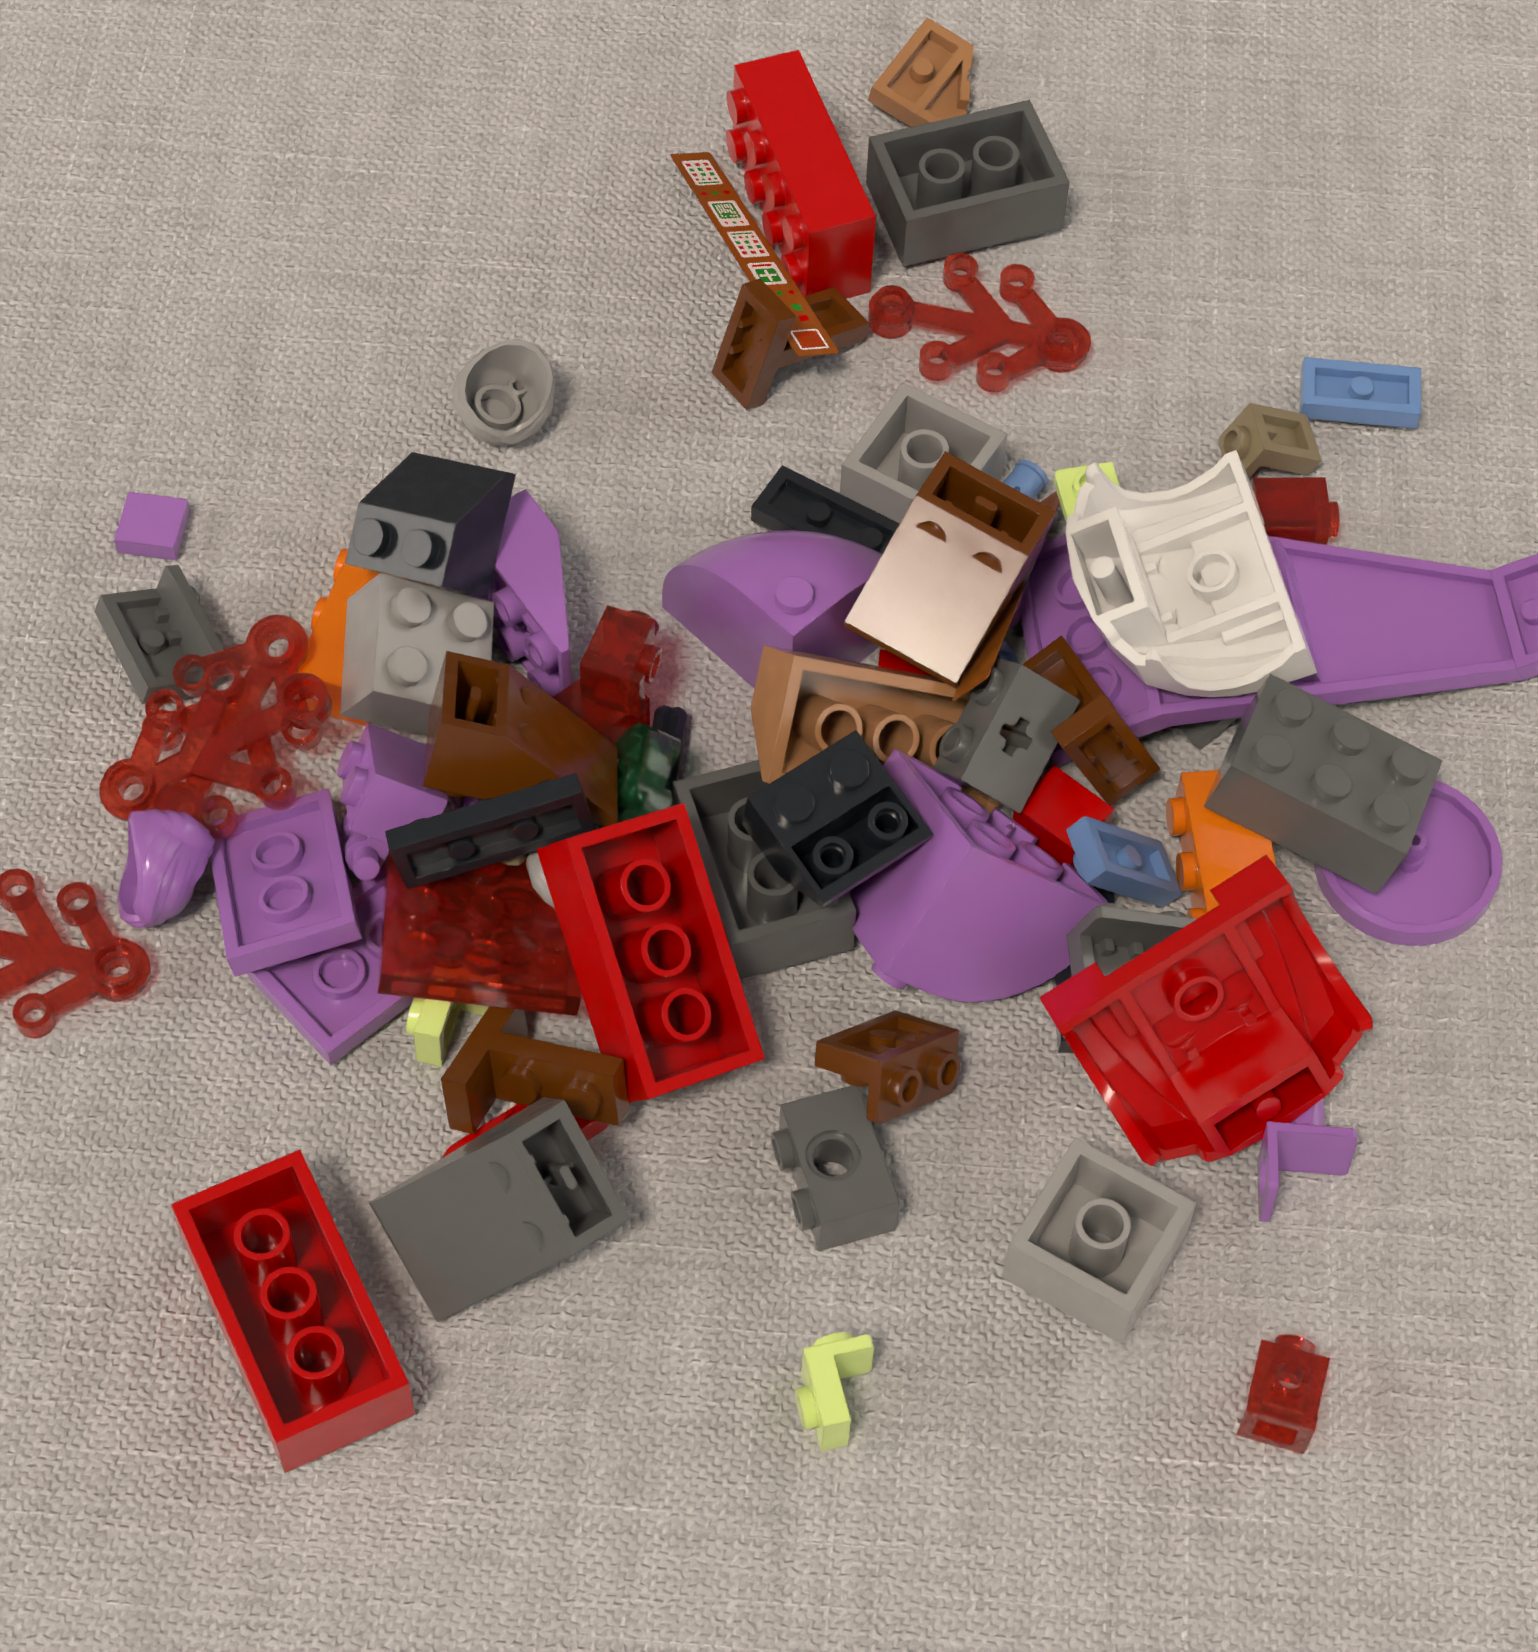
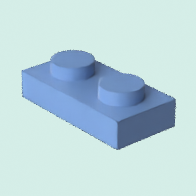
(1360, 392)
(1123, 862)

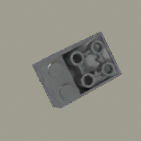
(500, 1208)

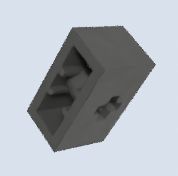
(1006, 764)

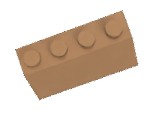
(815, 700)

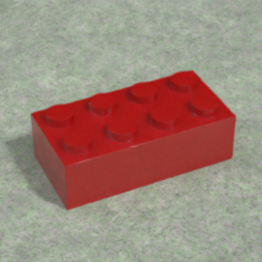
(800, 176)
(651, 952)
(293, 1310)

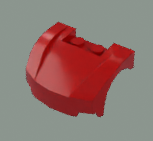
(1215, 1024)

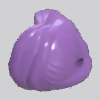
(162, 865)

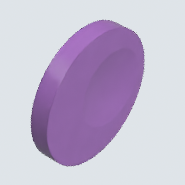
(1438, 885)

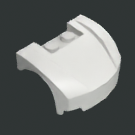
(1186, 583)

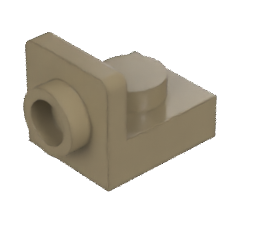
(1271, 440)

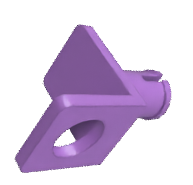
(1301, 1147)

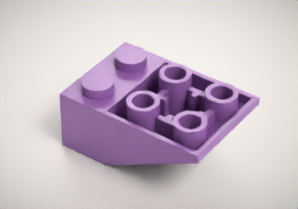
(531, 596)

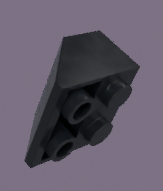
(833, 821)

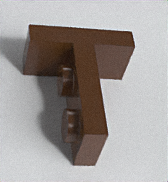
(759, 333)
(1096, 732)
(509, 1066)

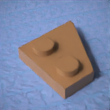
(926, 77)

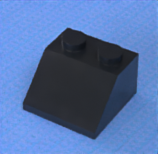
(434, 523)

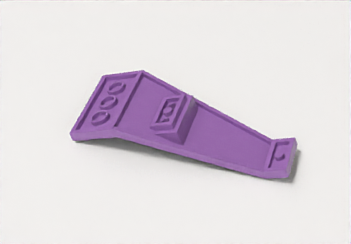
(1368, 618)

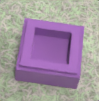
(152, 525)

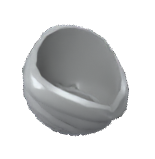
(505, 392)

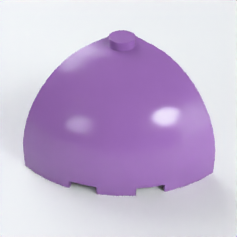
(772, 592)
(974, 905)

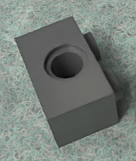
(836, 1131)

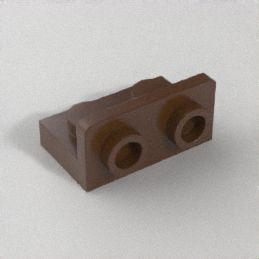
(899, 1059)

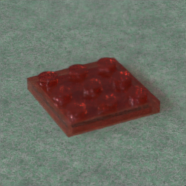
(476, 942)

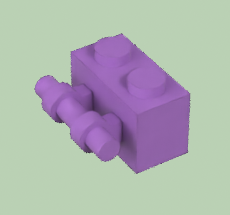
(381, 793)

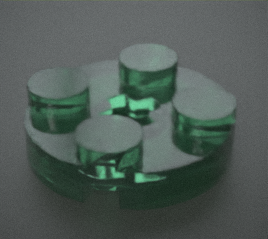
(643, 770)

